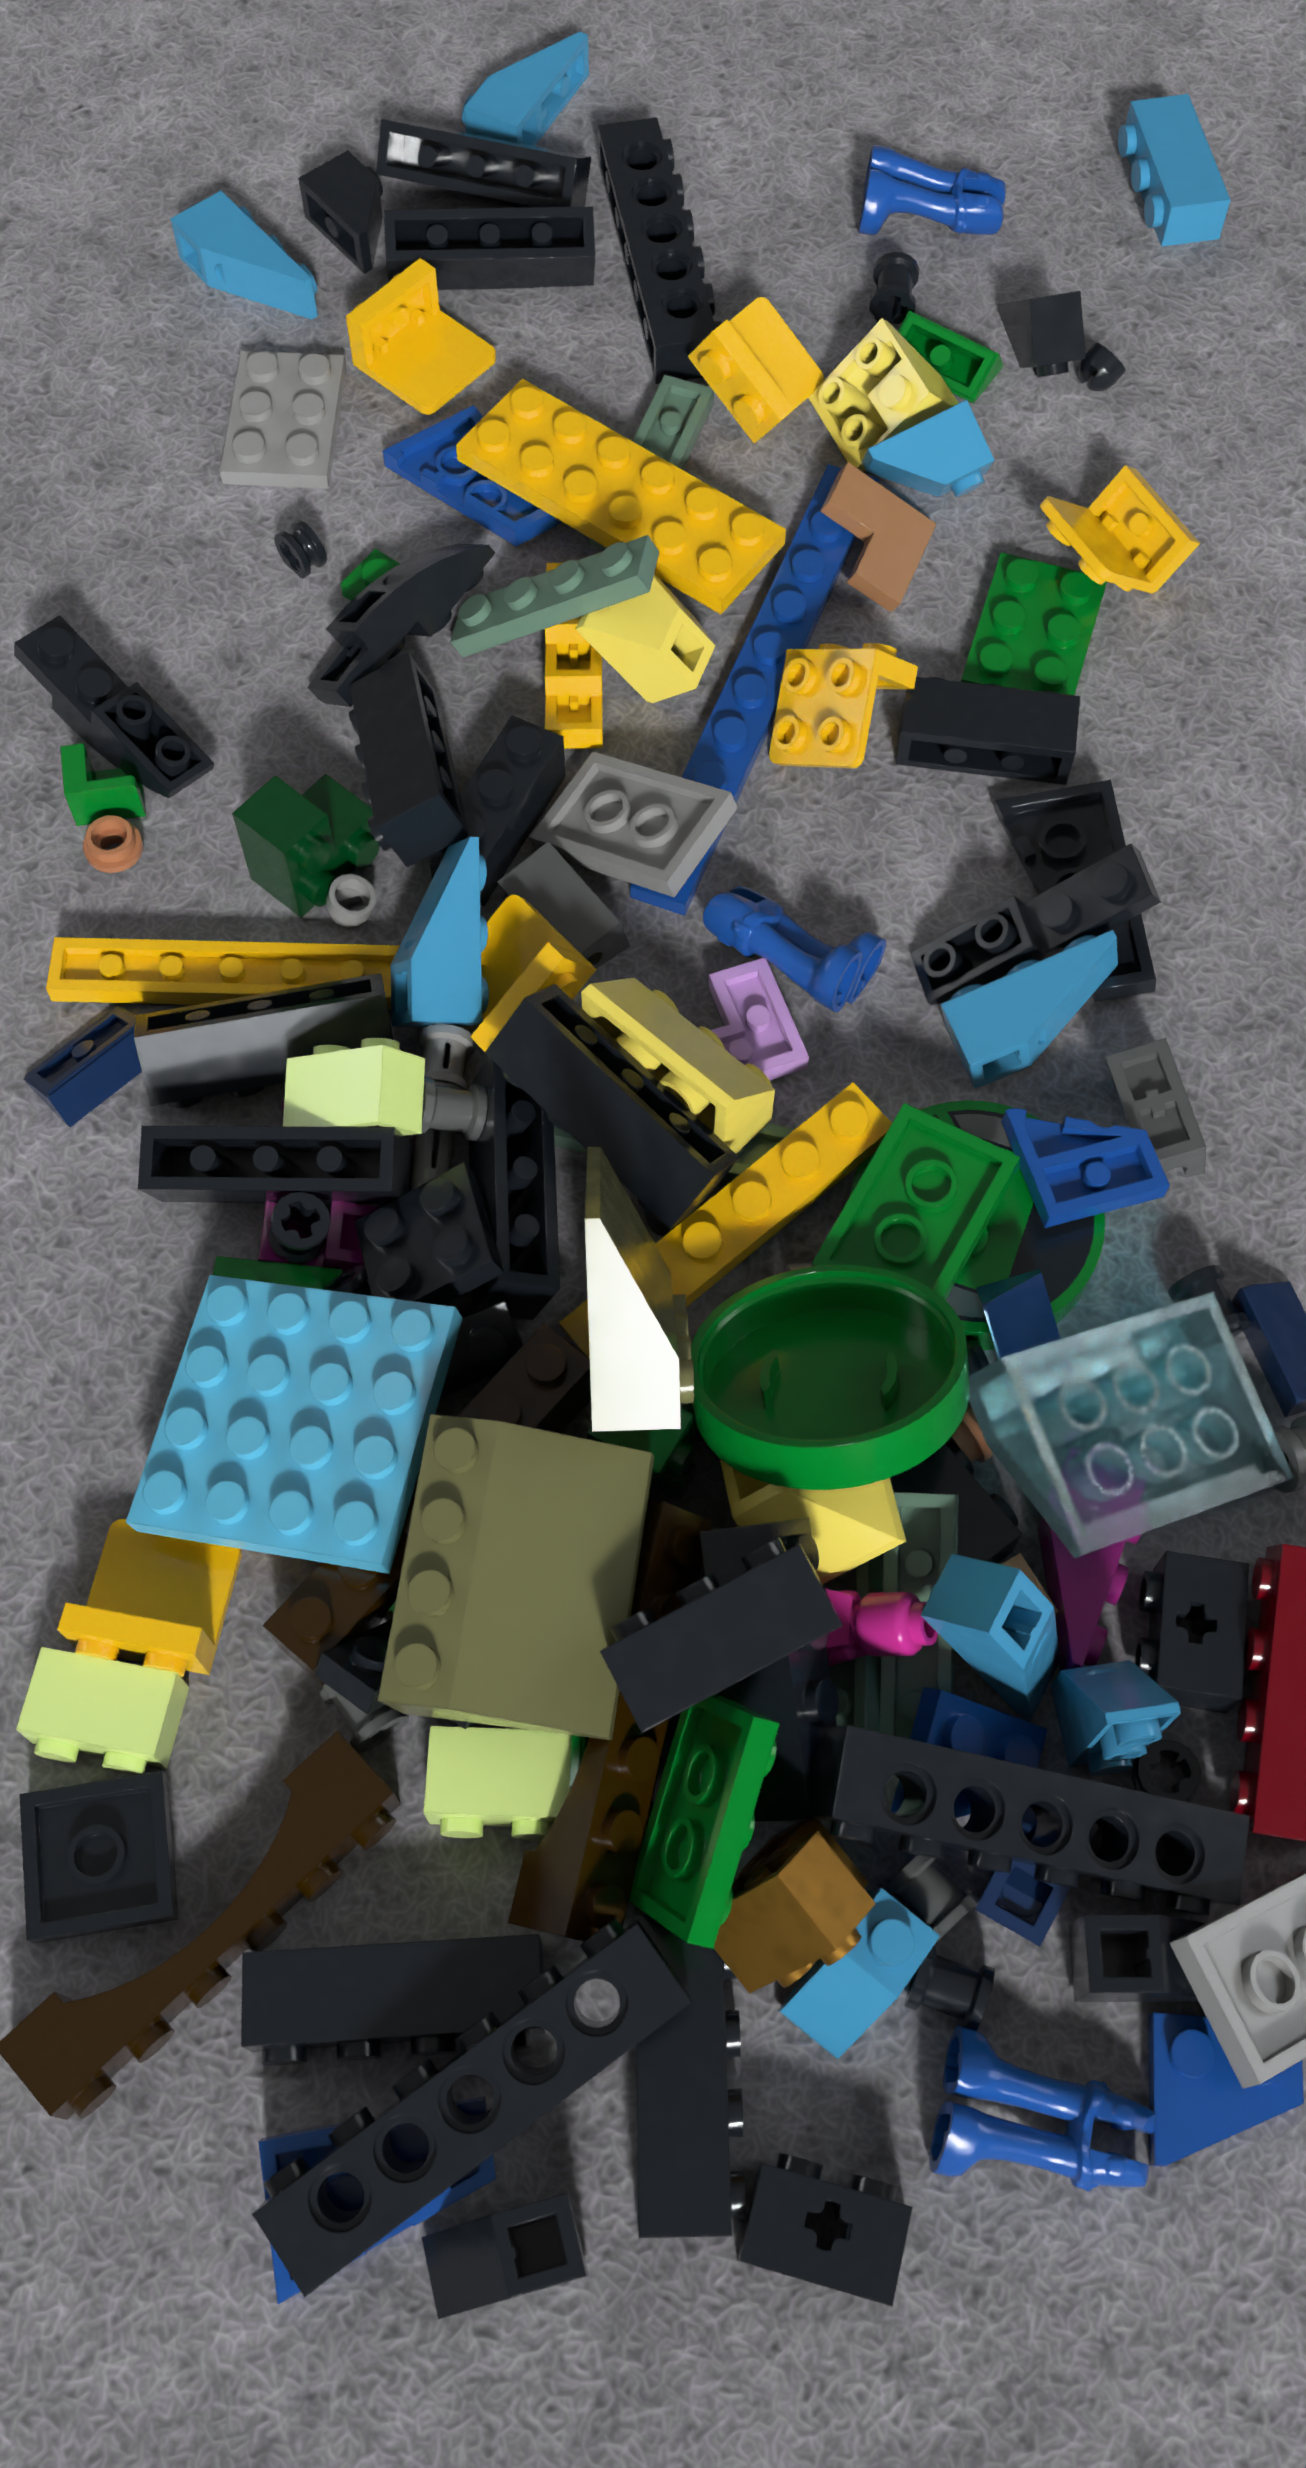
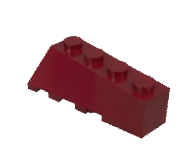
(1274, 1718)

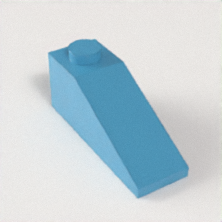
(529, 94)

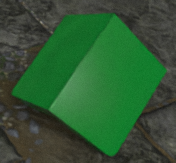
(99, 792)

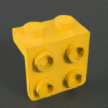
(412, 344)
(757, 368)
(1123, 534)
(830, 702)
(521, 959)
(154, 1601)

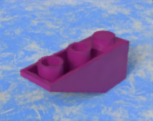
(1079, 1593)

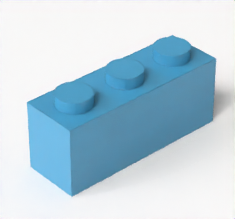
(1174, 170)

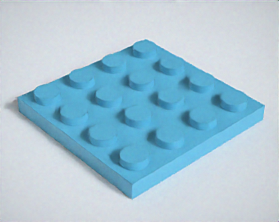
(297, 1422)

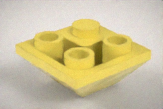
(879, 393)
(651, 642)
(845, 1522)

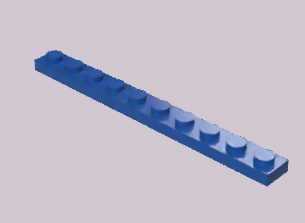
(753, 686)

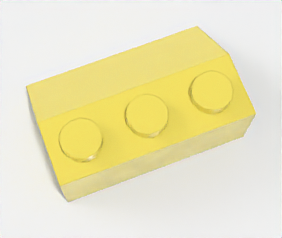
(685, 1059)

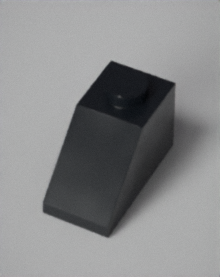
(345, 206)
(1045, 331)

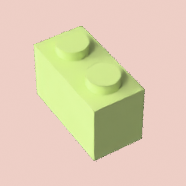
(356, 1087)
(102, 1711)
(495, 1780)

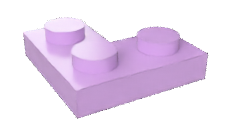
(757, 1020)

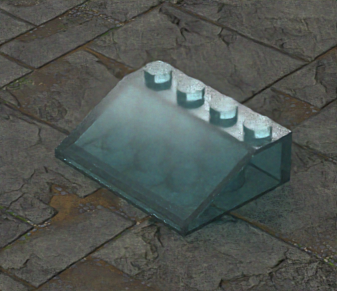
(1129, 1424)

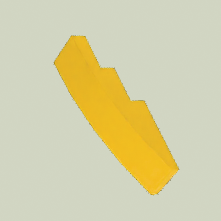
(573, 685)

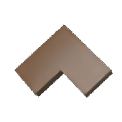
(891, 531)

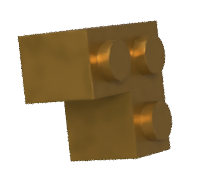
(792, 1908)

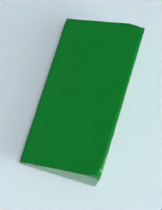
(959, 361)

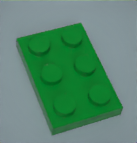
(1034, 627)
(921, 1202)
(703, 1817)

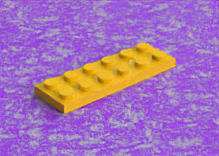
(621, 493)

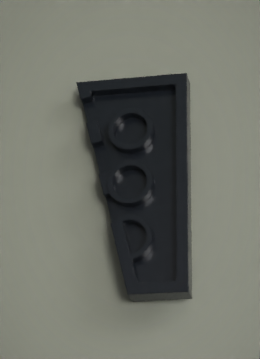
(1064, 834)

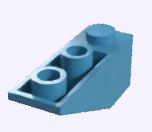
(240, 258)
(439, 960)
(1017, 1016)
(997, 1627)
(1110, 1715)

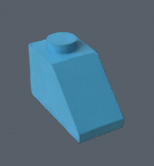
(935, 454)
(847, 1997)

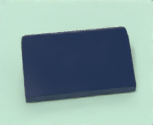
(88, 1067)
(1018, 1313)
(1277, 1340)

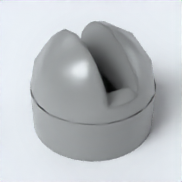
(347, 891)

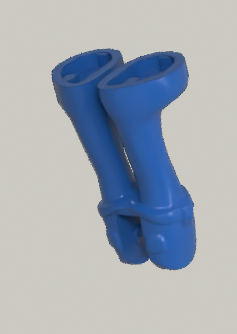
(961, 200)
(761, 928)
(968, 2135)

